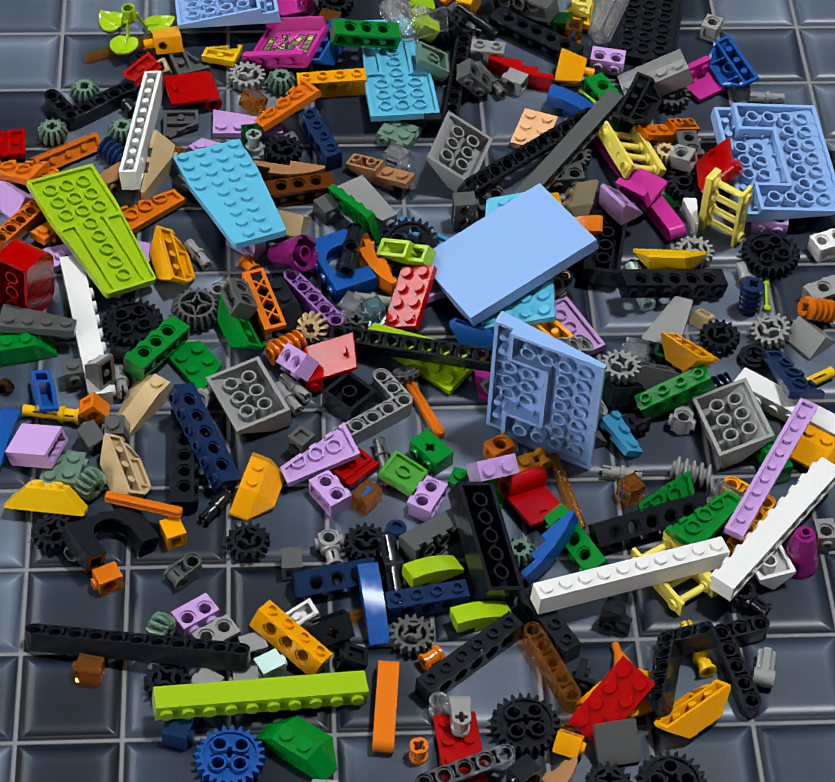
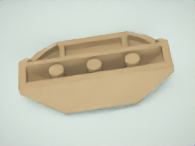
(123, 467)

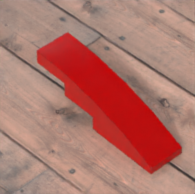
(535, 79)

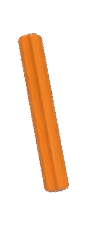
(425, 409)
(143, 504)

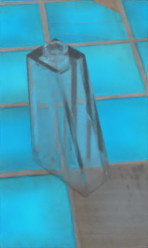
(605, 19)

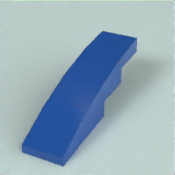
(8, 420)
(555, 540)
(373, 603)

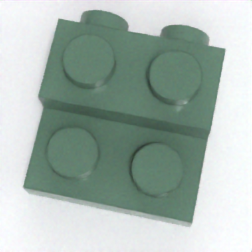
(433, 60)
(399, 133)
(66, 468)

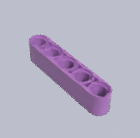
(311, 299)

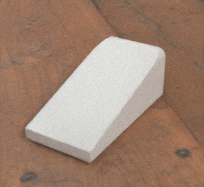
(690, 213)
(303, 612)

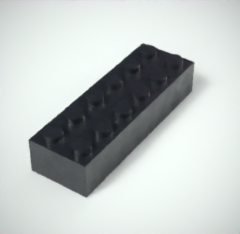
(604, 264)
(485, 541)

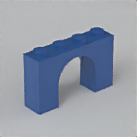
(330, 248)

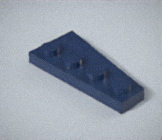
(790, 378)

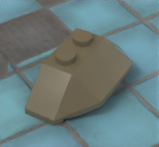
(580, 198)

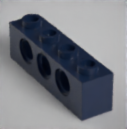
(320, 139)
(302, 579)
(425, 600)

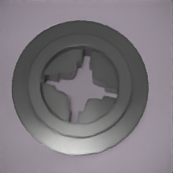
(406, 373)

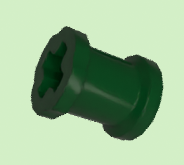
(659, 357)

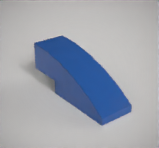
(566, 100)
(43, 391)

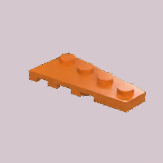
(150, 210)

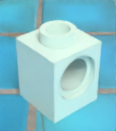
(271, 664)

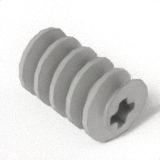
(697, 473)

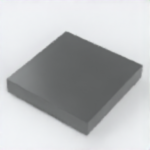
(616, 742)

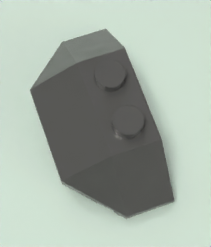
(655, 374)

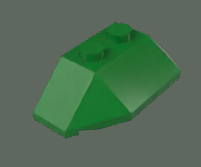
(239, 332)
(25, 348)
(301, 746)

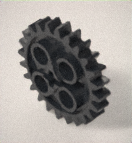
(681, 183)
(425, 237)
(770, 253)
(131, 322)
(525, 724)
(683, 769)

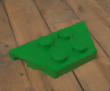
(195, 363)

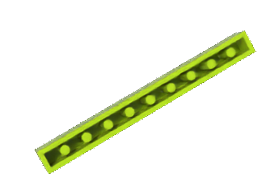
(259, 695)

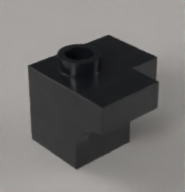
(614, 616)

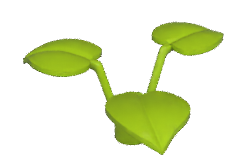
(113, 20)

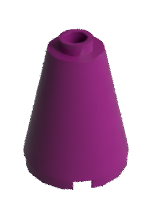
(295, 253)
(803, 552)

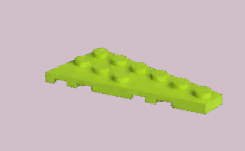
(442, 376)

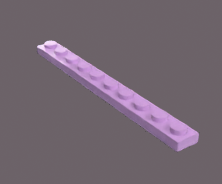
(770, 469)

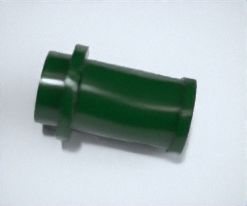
(674, 204)

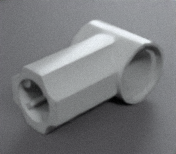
(764, 671)

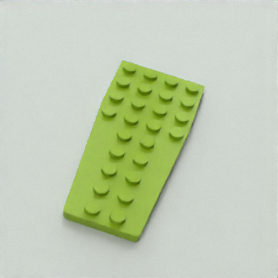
(93, 229)

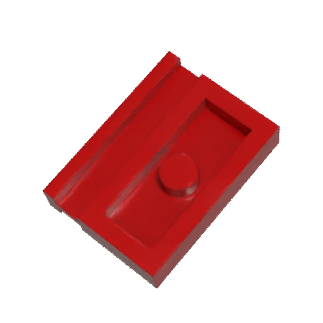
(136, 70)
(13, 144)
(356, 470)

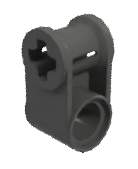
(184, 571)

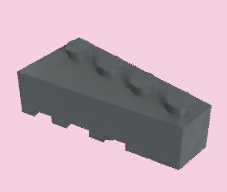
(530, 9)
(429, 538)

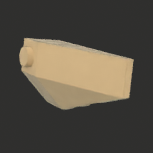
(158, 164)
(144, 401)

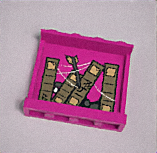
(288, 43)

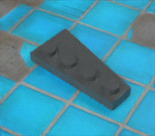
(23, 320)

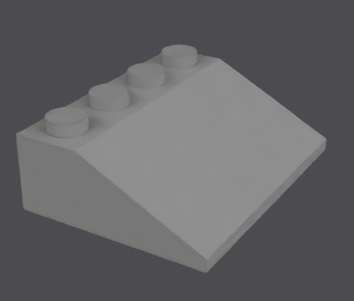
(668, 72)
(457, 151)
(250, 398)
(732, 421)

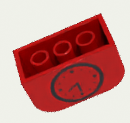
(26, 276)

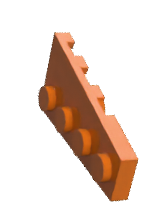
(285, 107)
(21, 172)

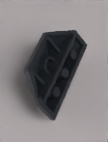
(640, 101)
(287, 302)

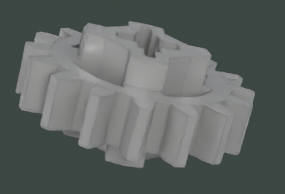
(247, 76)
(697, 245)
(770, 330)
(621, 366)

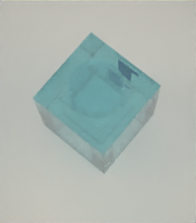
(373, 310)

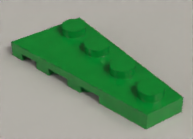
(356, 211)
(705, 521)

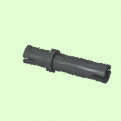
(499, 90)
(382, 456)

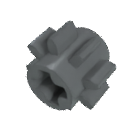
(356, 320)

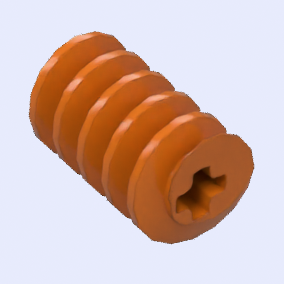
(817, 309)
(275, 347)

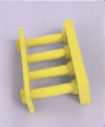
(624, 161)
(709, 207)
(676, 602)

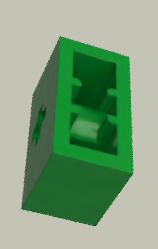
(431, 452)

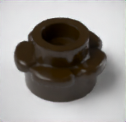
(6, 386)

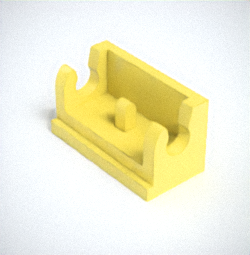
(581, 7)

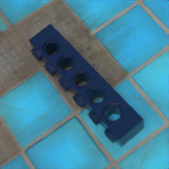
(203, 437)

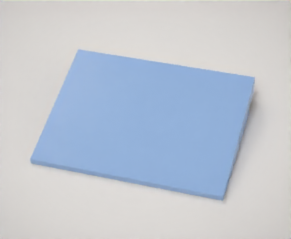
(225, 12)
(781, 159)
(509, 253)
(544, 391)

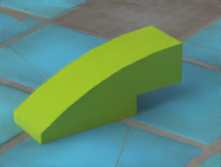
(406, 252)
(431, 570)
(477, 614)

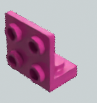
(294, 7)
(704, 83)
(642, 187)

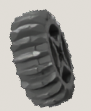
(196, 308)

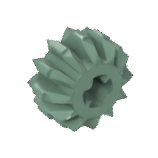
(281, 81)
(83, 90)
(119, 130)
(52, 132)
(90, 483)
(522, 551)
(161, 624)

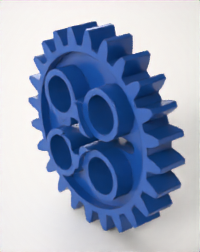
(229, 756)

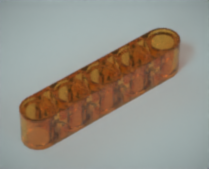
(554, 674)

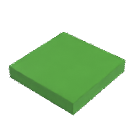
(402, 473)

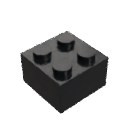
(349, 397)

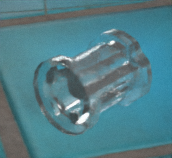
(438, 703)

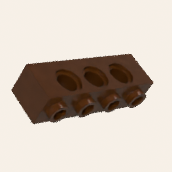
(299, 189)

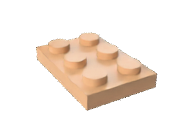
(530, 126)

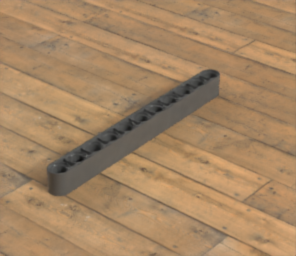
(573, 142)

